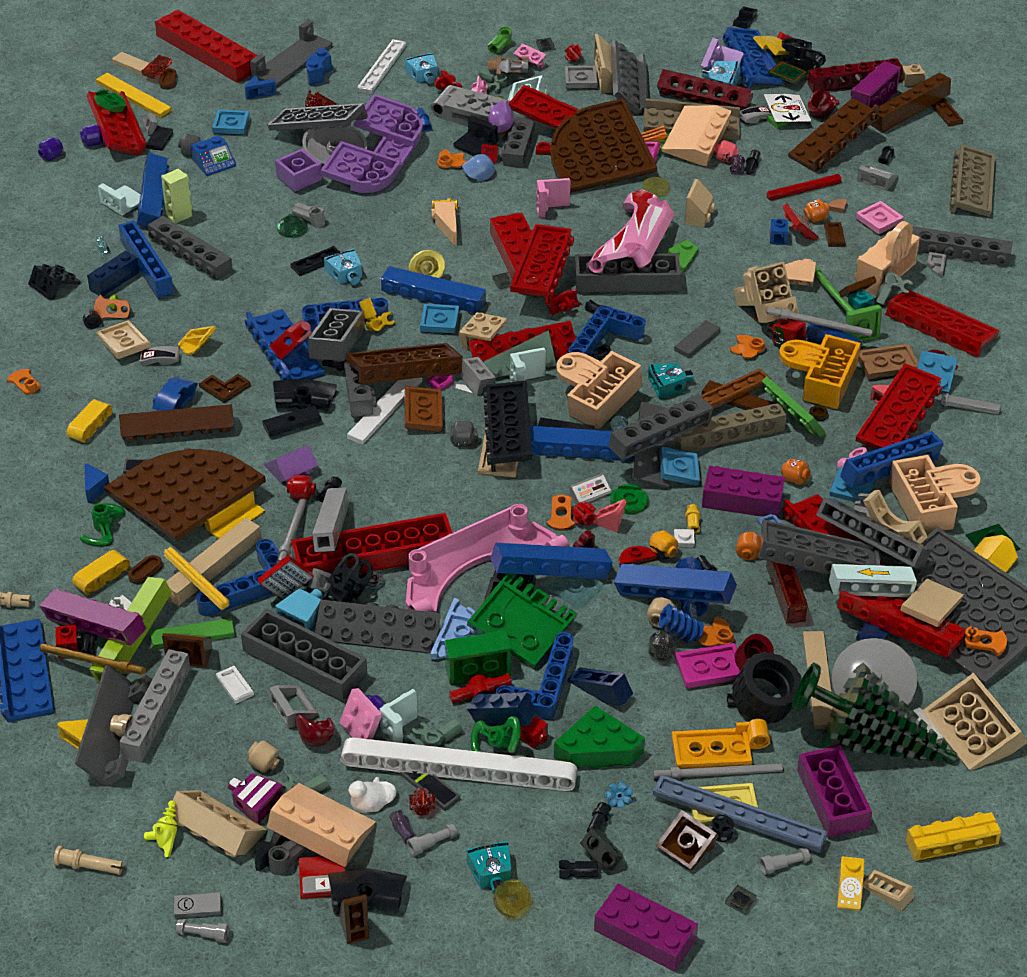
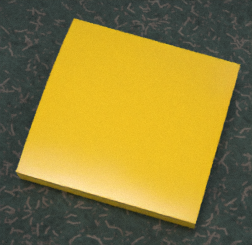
(772, 43)

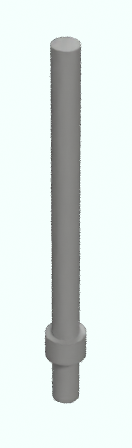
(785, 313)
(285, 550)
(677, 773)

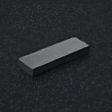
(697, 339)

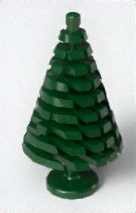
(864, 711)

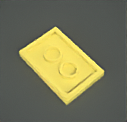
(740, 792)

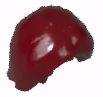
(821, 103)
(315, 733)

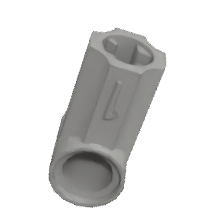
(313, 214)

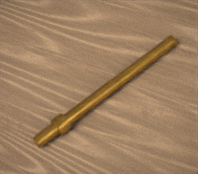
(123, 666)

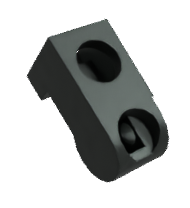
(602, 848)

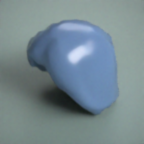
(479, 167)

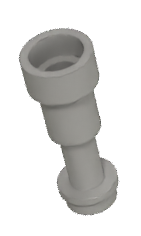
(418, 844)
(770, 864)
(218, 932)

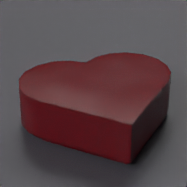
(586, 540)

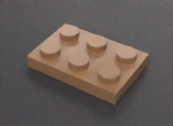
(886, 360)

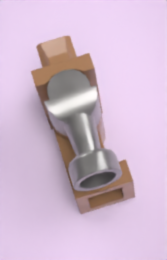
(508, 65)

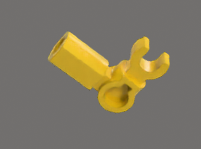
(374, 323)

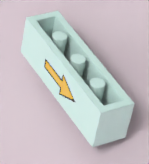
(872, 580)

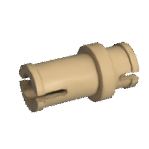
(10, 599)

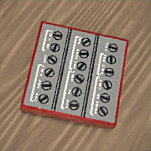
(799, 222)
(285, 577)

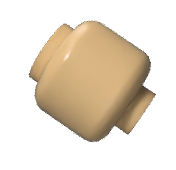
(656, 608)
(263, 756)

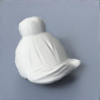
(371, 796)

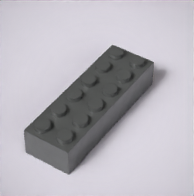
(623, 275)
(304, 654)

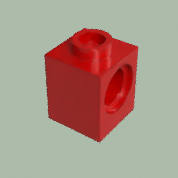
(535, 733)

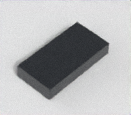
(159, 138)

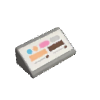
(590, 489)

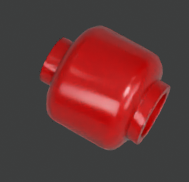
(301, 487)

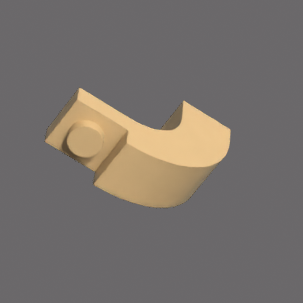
(880, 512)

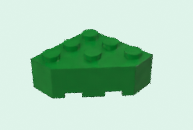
(599, 742)

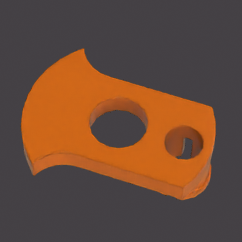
(101, 307)
(30, 384)
(561, 502)
(998, 639)

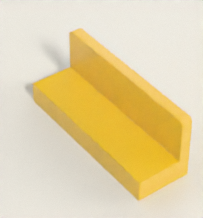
(233, 514)

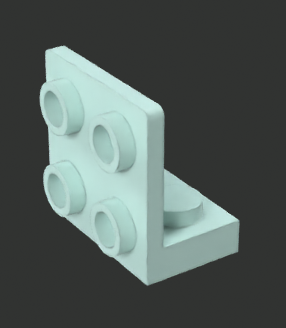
(119, 200)
(527, 364)
(398, 714)

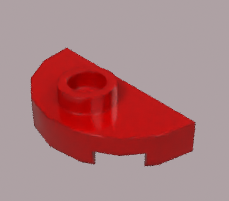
(636, 555)

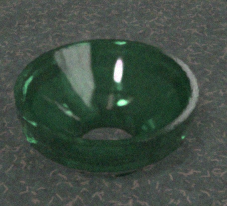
(292, 229)

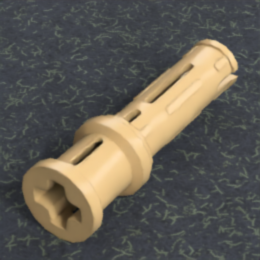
(79, 859)

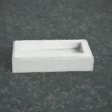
(234, 684)

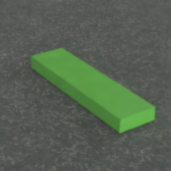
(216, 629)

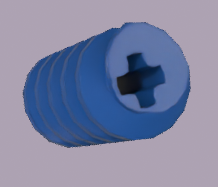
(680, 623)

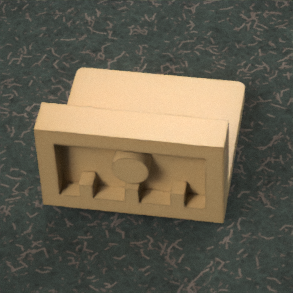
(480, 327)

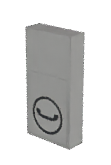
(197, 905)

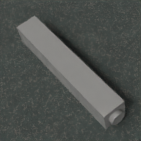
(330, 519)

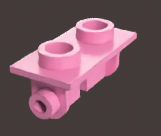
(535, 56)
(480, 86)

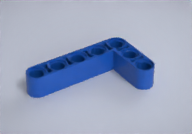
(315, 312)
(606, 320)
(243, 588)
(548, 697)

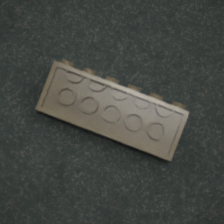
(665, 113)
(972, 180)

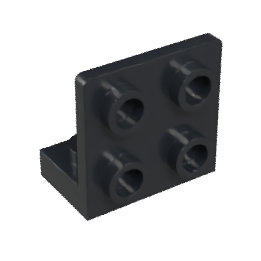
(478, 133)
(48, 278)

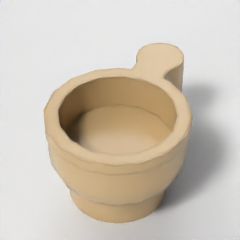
(120, 723)

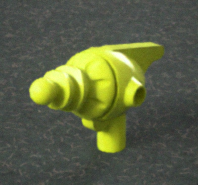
(165, 830)

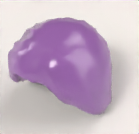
(501, 116)

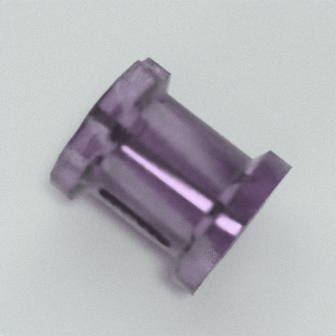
(740, 166)

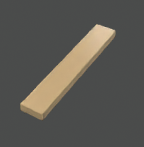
(816, 652)

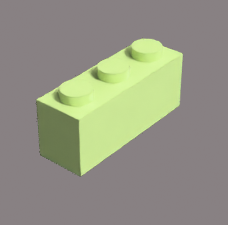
(177, 195)

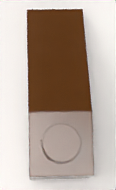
(354, 919)

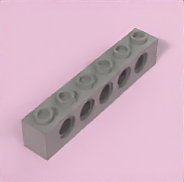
(154, 705)

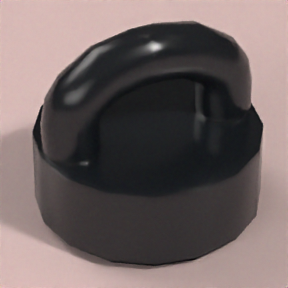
(91, 319)

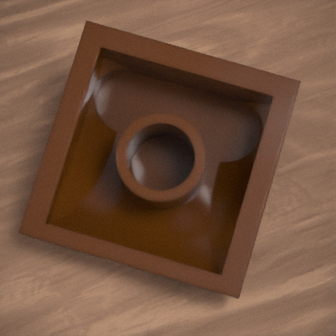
(687, 840)

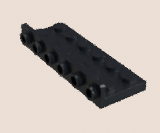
(507, 423)

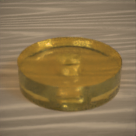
(656, 186)
(520, 893)

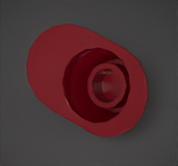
(750, 646)

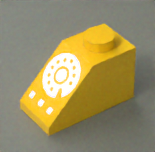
(850, 883)

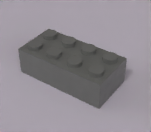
(336, 334)

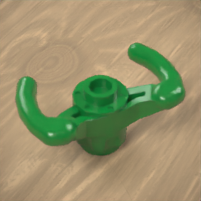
(103, 518)
(502, 737)

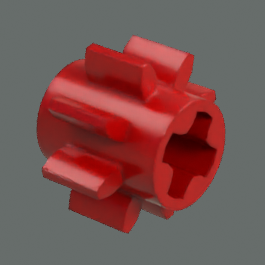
(573, 52)
(584, 513)

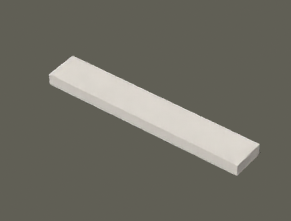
(381, 66)
(384, 408)

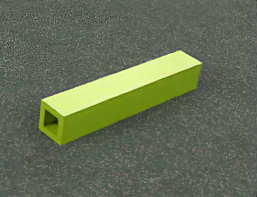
(148, 604)

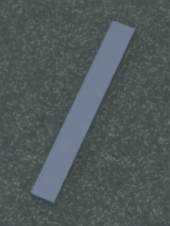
(740, 813)

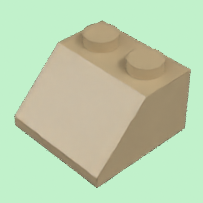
(699, 205)

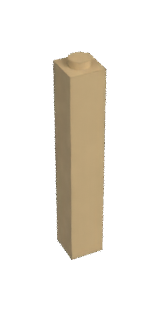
(215, 559)

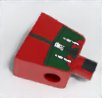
(787, 330)
(298, 333)

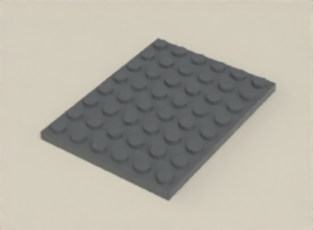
(989, 602)

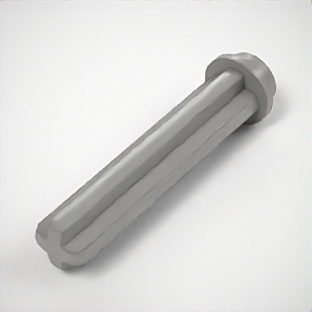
(970, 404)

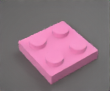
(879, 217)
(360, 716)

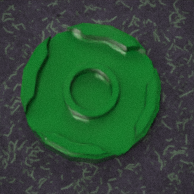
(109, 101)
(635, 502)

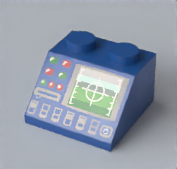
(212, 155)

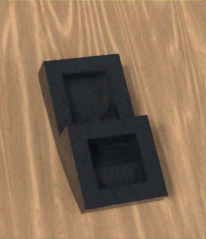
(745, 17)
(262, 855)

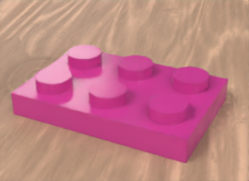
(707, 665)

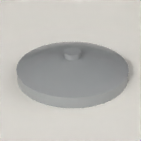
(323, 141)
(884, 659)

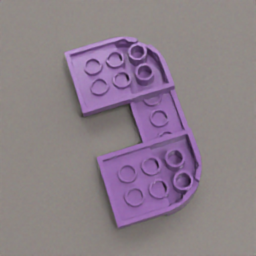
(377, 169)

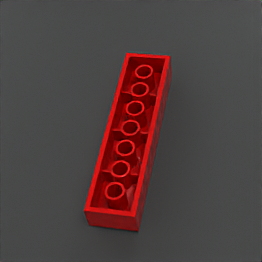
(205, 45)
(381, 544)

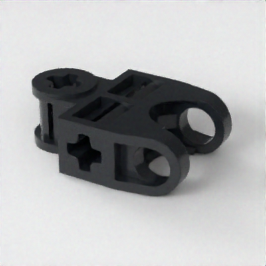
(801, 55)
(345, 592)

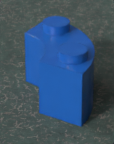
(317, 66)
(175, 394)

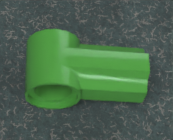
(503, 39)

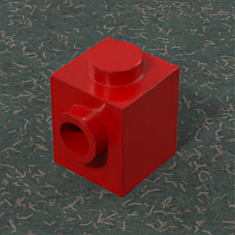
(67, 637)

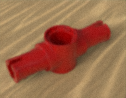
(479, 685)

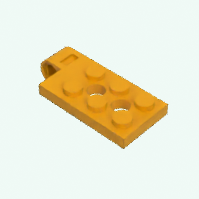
(734, 743)

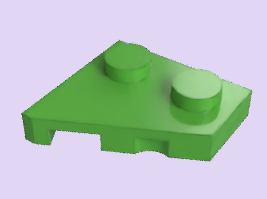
(686, 251)

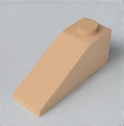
(446, 219)
(801, 272)

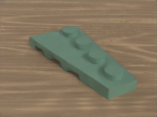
(500, 364)

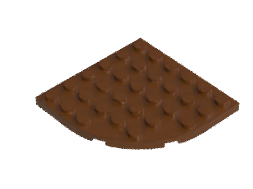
(600, 147)
(184, 488)

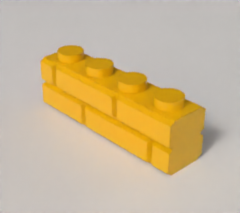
(953, 836)

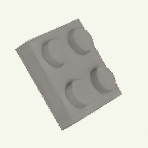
(580, 77)

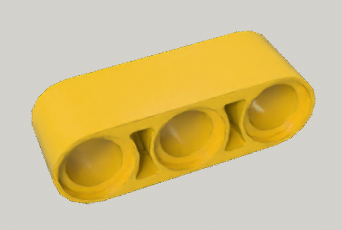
(89, 420)
(100, 571)

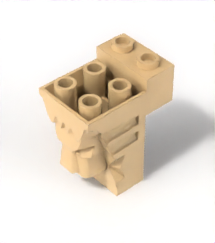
(766, 288)

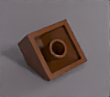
(197, 646)

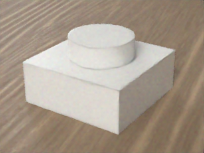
(685, 538)

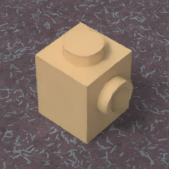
(912, 75)

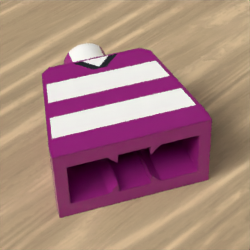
(255, 795)

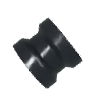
(723, 822)

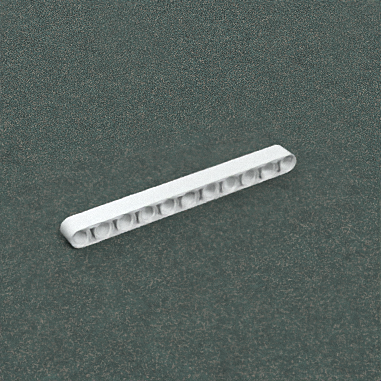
(459, 764)

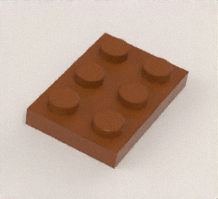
(423, 408)

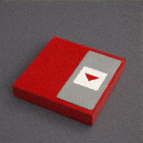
(314, 876)

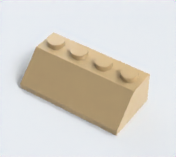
(603, 64)
(216, 822)

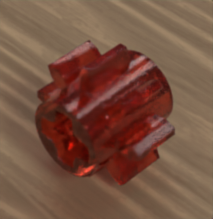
(422, 801)

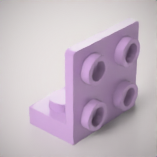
(719, 53)

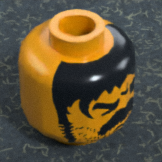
(663, 544)

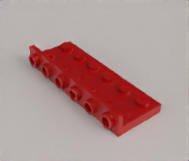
(118, 128)
(543, 261)
(941, 322)
(900, 408)
(804, 516)
(886, 614)

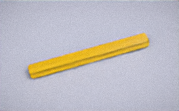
(196, 578)

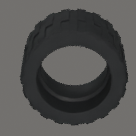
(757, 703)

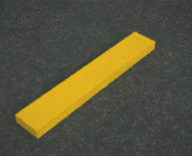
(134, 95)

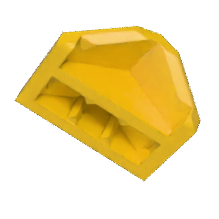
(196, 339)
(998, 551)

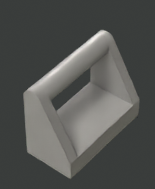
(876, 177)
(278, 698)

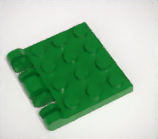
(526, 620)

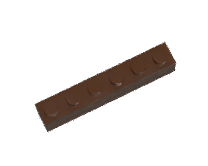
(912, 101)
(176, 421)

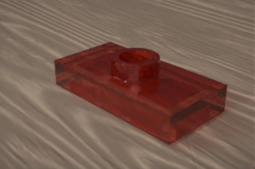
(156, 66)

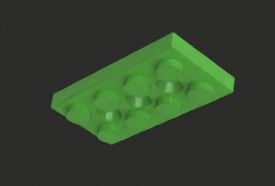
(793, 408)

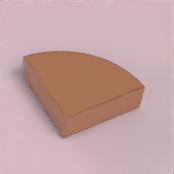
(838, 205)

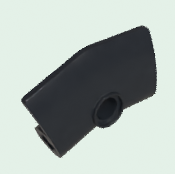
(303, 393)
(380, 887)

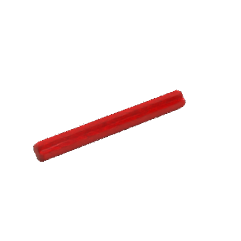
(803, 187)

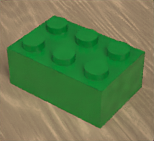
(477, 655)

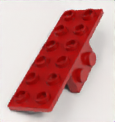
(560, 333)

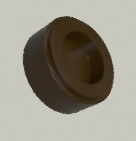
(818, 412)

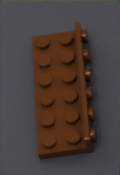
(834, 134)
(405, 363)

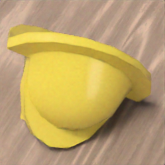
(428, 263)

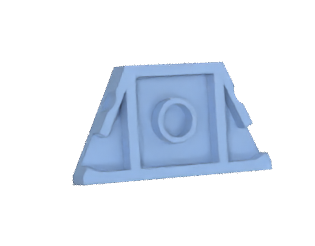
(453, 627)

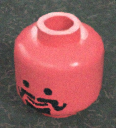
(725, 151)

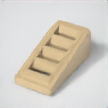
(898, 899)

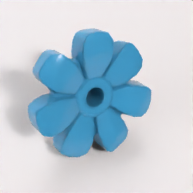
(619, 794)

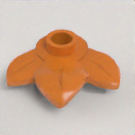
(449, 160)
(748, 346)
(717, 634)

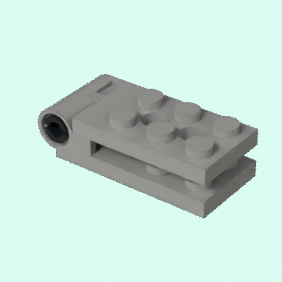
(459, 104)

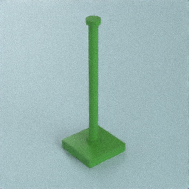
(865, 317)

